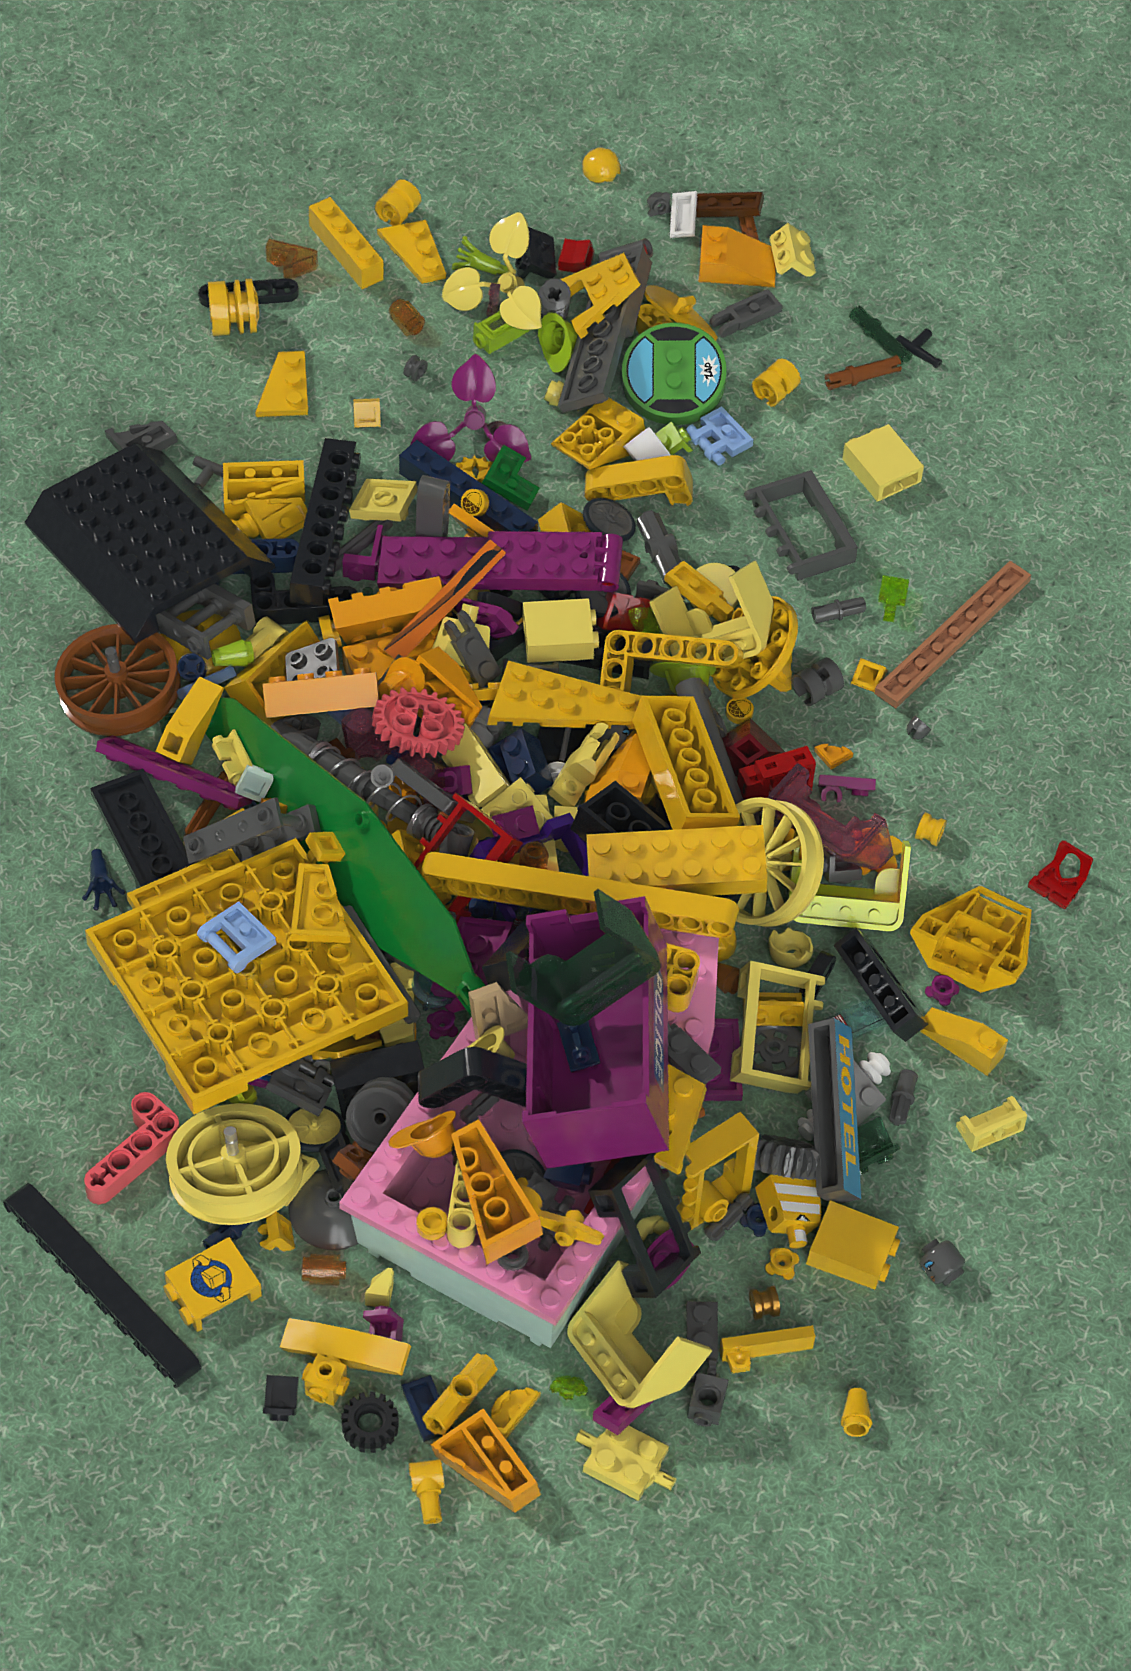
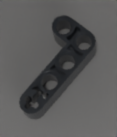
(277, 605)

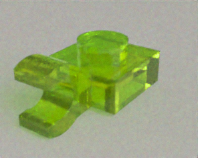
(893, 593)

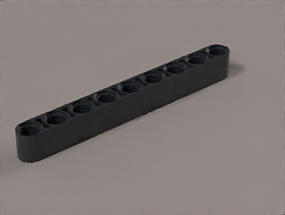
(98, 1279)

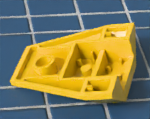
(975, 940)

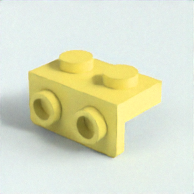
(792, 250)

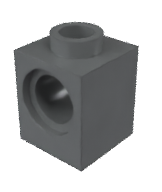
(707, 1388)

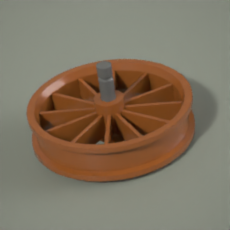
(116, 681)

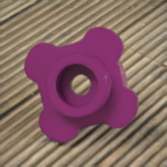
(942, 982)
(442, 1017)

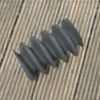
(555, 297)

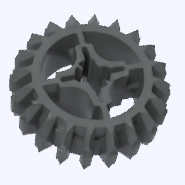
(786, 1157)

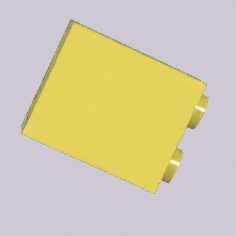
(882, 462)
(559, 630)

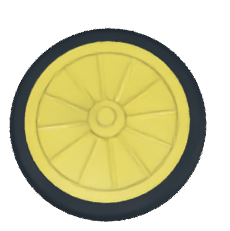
(316, 1130)

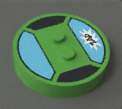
(674, 374)

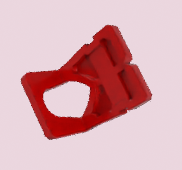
(623, 603)
(1050, 882)

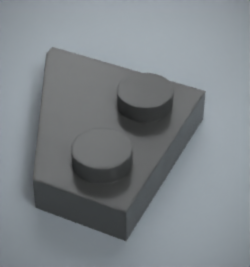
(152, 435)

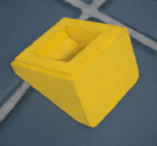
(868, 675)

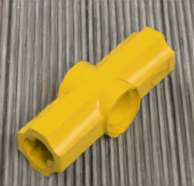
(450, 1403)

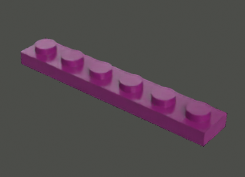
(169, 770)

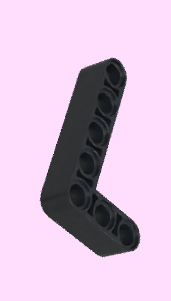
(469, 1071)

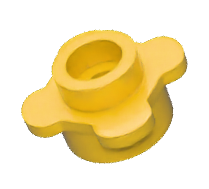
(782, 1255)

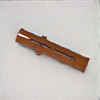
(853, 375)

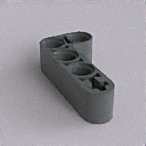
(432, 507)

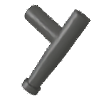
(209, 468)

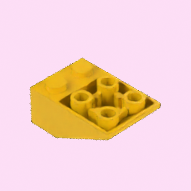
(600, 434)

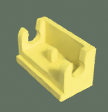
(992, 1125)

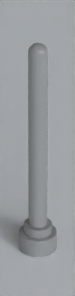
(383, 775)

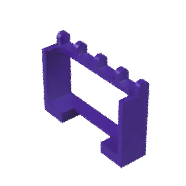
(555, 829)

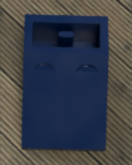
(522, 757)

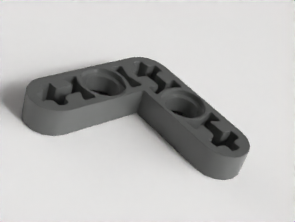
(428, 789)

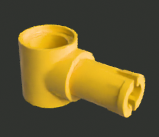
(427, 1483)

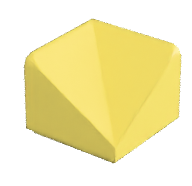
(380, 1289)

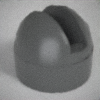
(920, 727)

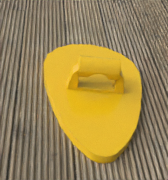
(677, 308)

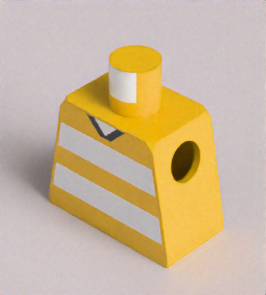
(790, 1207)

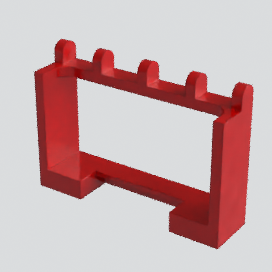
(501, 852)

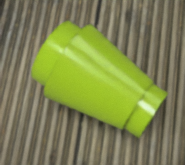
(233, 654)

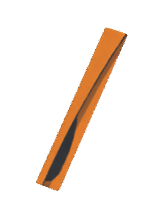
(445, 600)

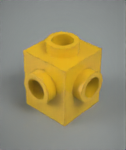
(325, 1379)

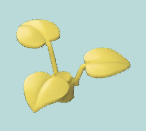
(523, 306)

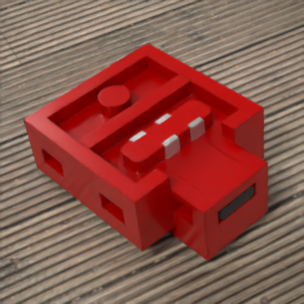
(766, 773)

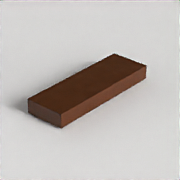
(729, 204)

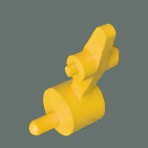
(566, 1227)

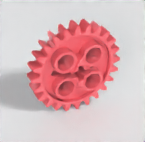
(439, 727)

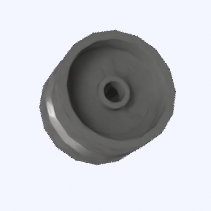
(363, 1116)

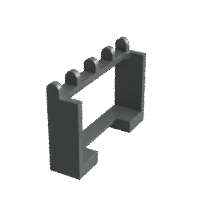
(808, 484)

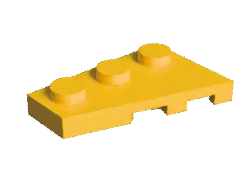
(286, 387)
(317, 908)

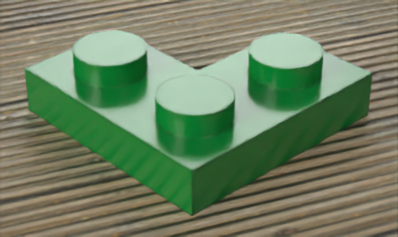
(503, 478)

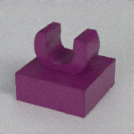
(457, 780)

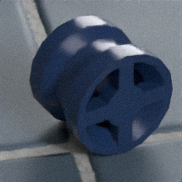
(189, 663)

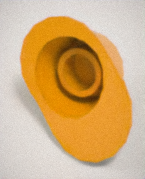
(403, 674)
(430, 1137)

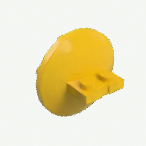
(770, 665)

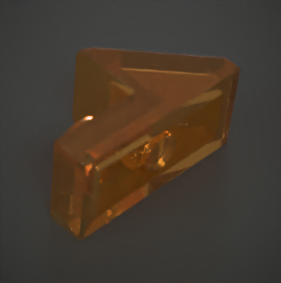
(294, 258)

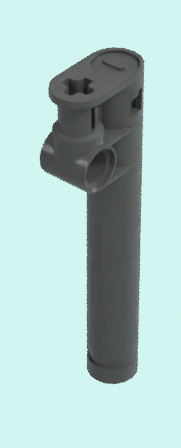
(715, 728)

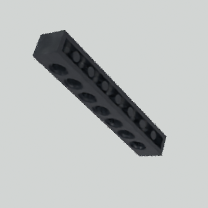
(324, 522)

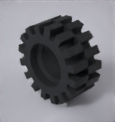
(367, 1405)

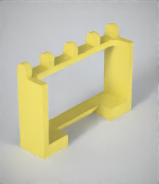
(742, 1058)

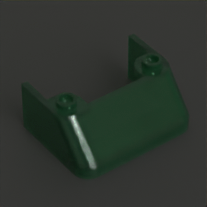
(594, 976)

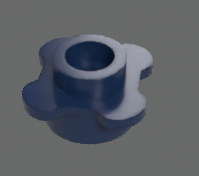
(749, 1220)

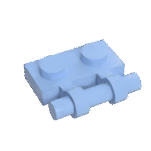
(726, 433)

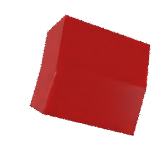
(575, 255)

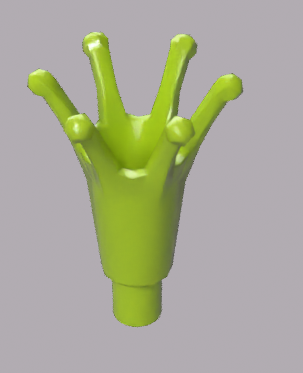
(478, 260)

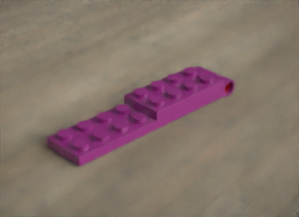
(531, 560)

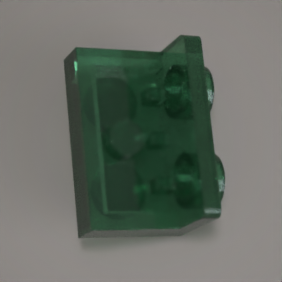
(874, 1144)

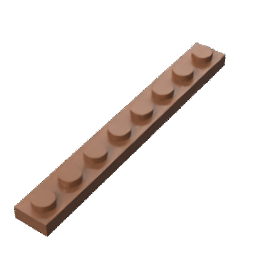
(952, 634)

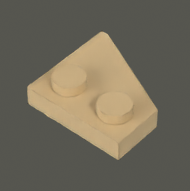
(495, 1007)

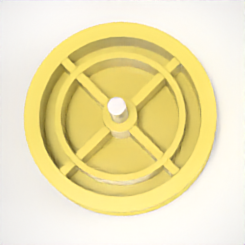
(234, 1164)

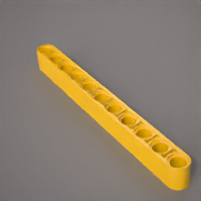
(574, 892)

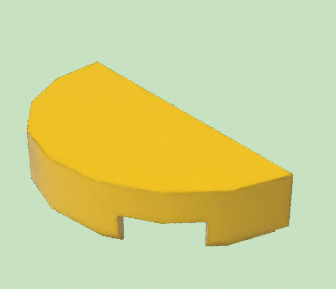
(511, 1408)

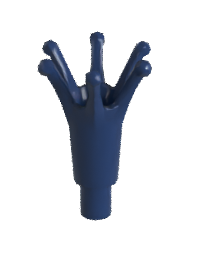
(101, 879)

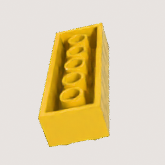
(684, 763)
(683, 859)

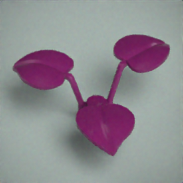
(476, 383)

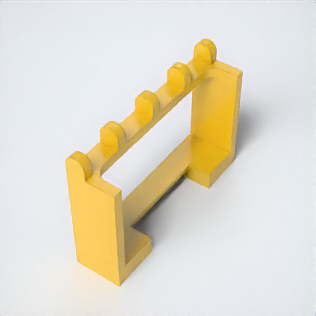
(709, 1149)

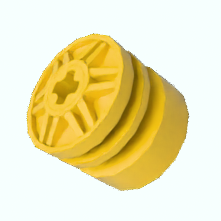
(232, 307)

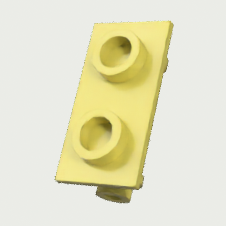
(235, 754)

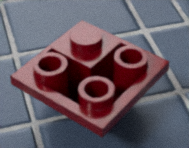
(748, 744)

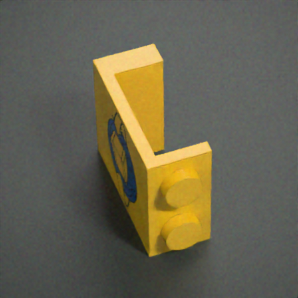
(210, 1282)

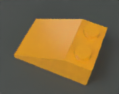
(735, 258)
(448, 680)

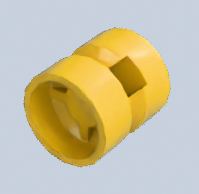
(398, 202)
(776, 382)

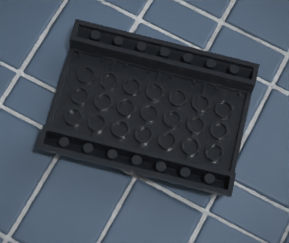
(140, 536)

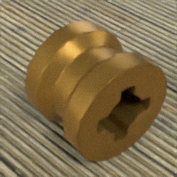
(764, 1302)

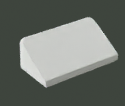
(646, 446)

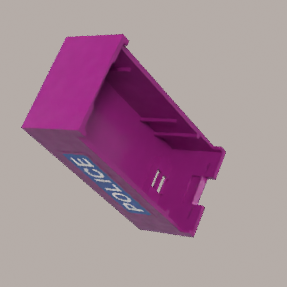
(623, 1101)

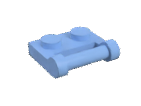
(243, 930)

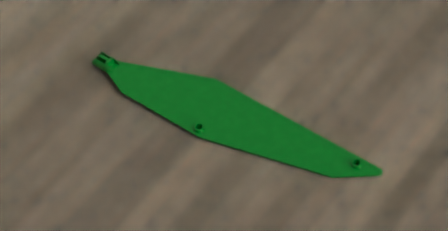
(375, 871)

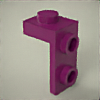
(364, 567)

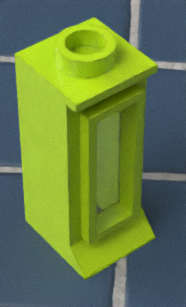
(494, 333)

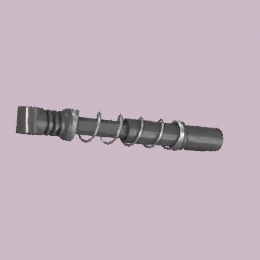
(422, 822)

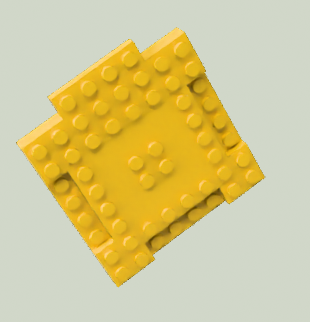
(230, 1026)

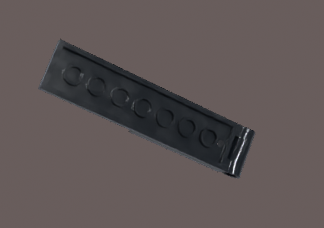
(140, 827)

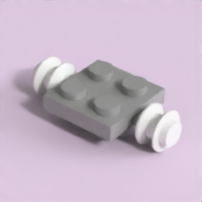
(867, 1095)

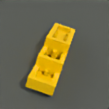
(352, 1347)

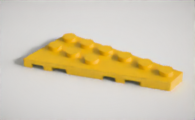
(558, 700)

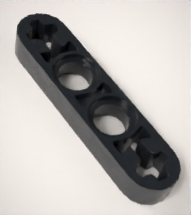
(267, 285)

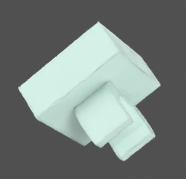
(254, 783)

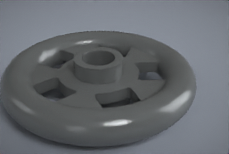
(776, 1057)

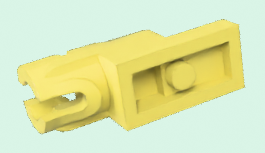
(583, 766)

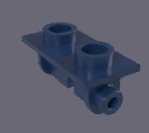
(578, 1046)

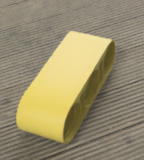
(460, 1214)

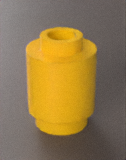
(713, 1203)

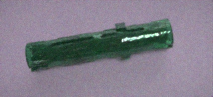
(873, 328)

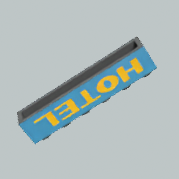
(834, 1111)

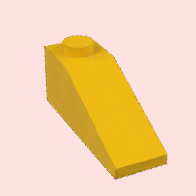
(966, 1039)

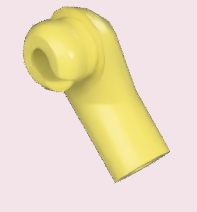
(652, 1224)

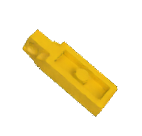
(699, 591)

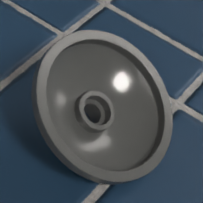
(319, 1219)

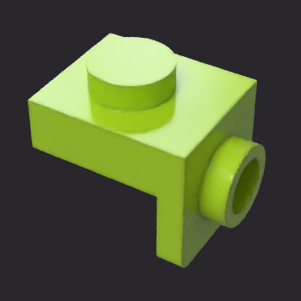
(674, 438)

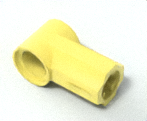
(265, 636)

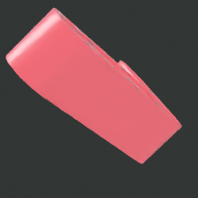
(106, 1181)

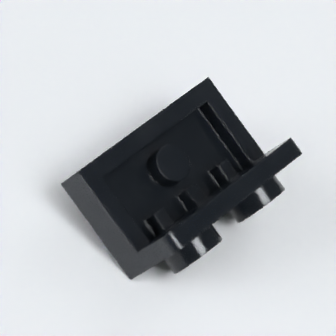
(538, 257)

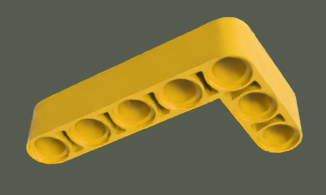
(660, 653)

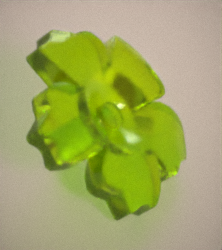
(568, 1387)

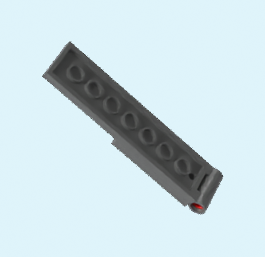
(598, 353)

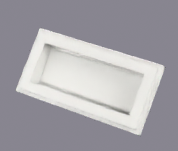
(683, 214)

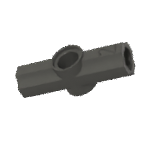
(658, 542)

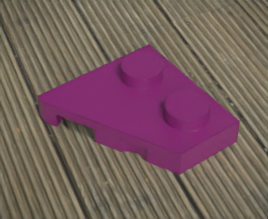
(498, 619)

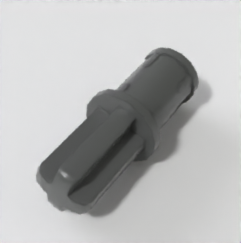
(838, 609)
(903, 1097)

